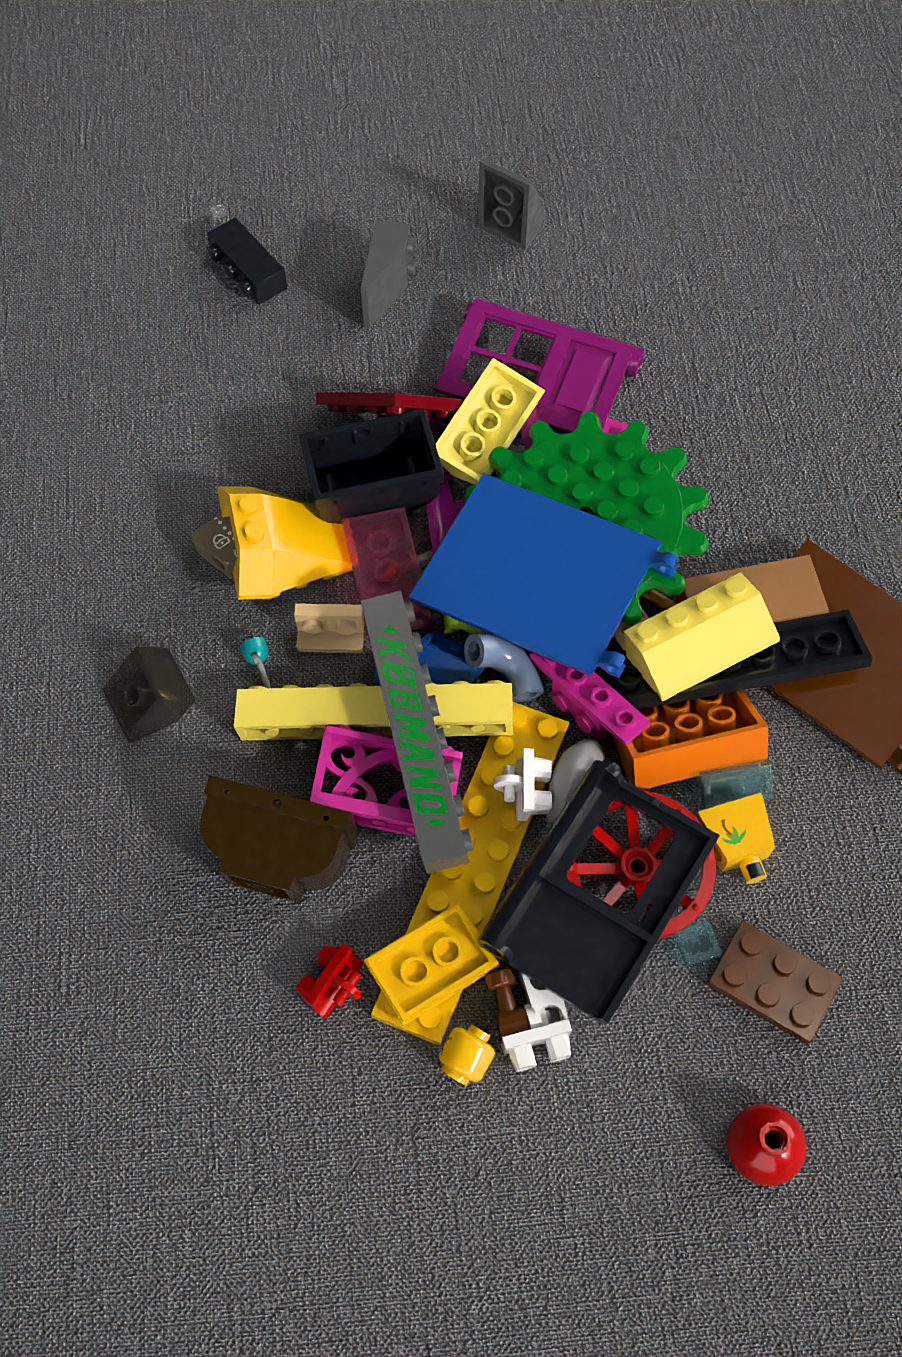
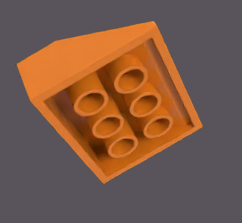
(693, 739)

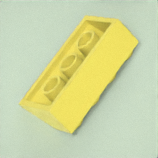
(701, 636)

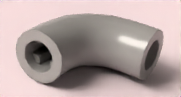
(570, 771)

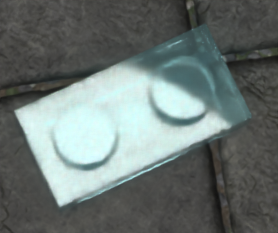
(735, 782)

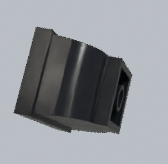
(373, 466)

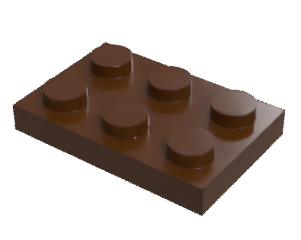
(775, 982)

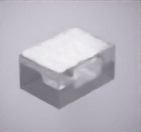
(217, 211)

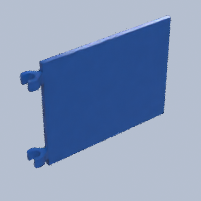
(540, 574)

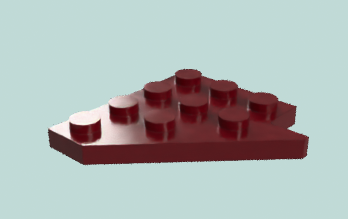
(388, 403)

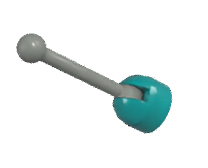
(255, 653)

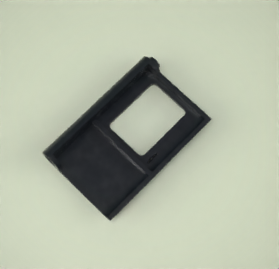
(572, 937)

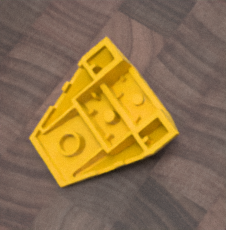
(280, 542)

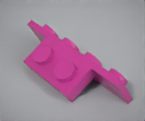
(592, 702)

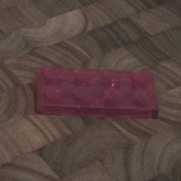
(385, 559)

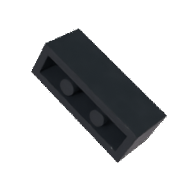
(246, 261)

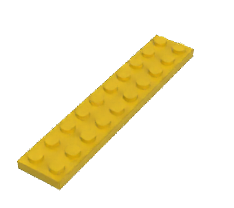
(495, 842)

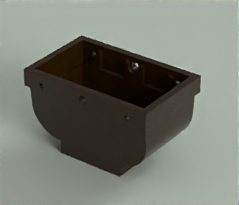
(273, 847)

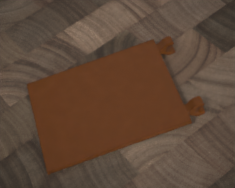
(863, 703)

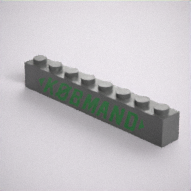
(415, 734)

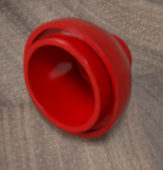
(751, 1153)

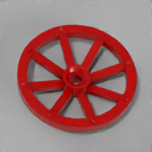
(646, 860)

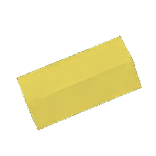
(487, 420)

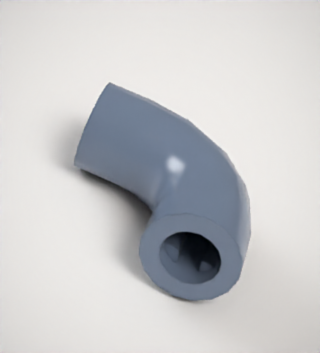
(508, 660)

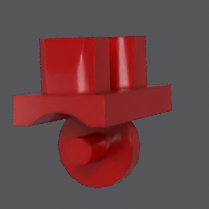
(334, 983)

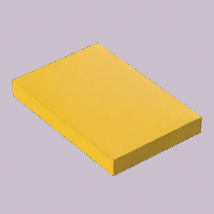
(430, 964)

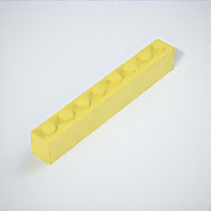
(305, 712)

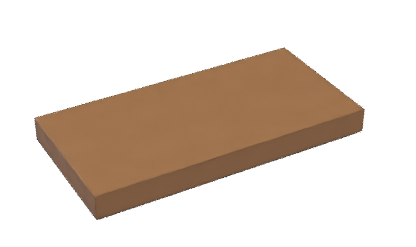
(786, 586)

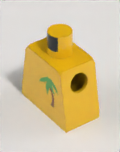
(743, 835)

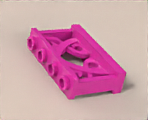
(382, 751)

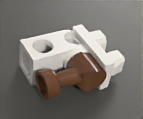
(532, 1024)

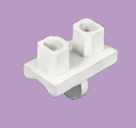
(527, 771)

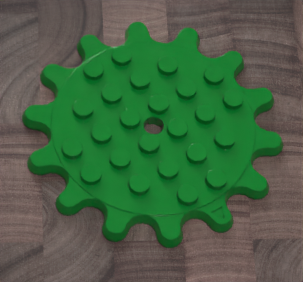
(614, 481)

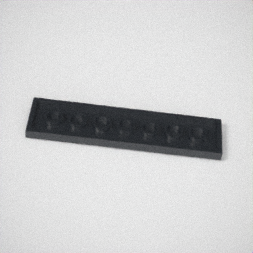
(805, 650)

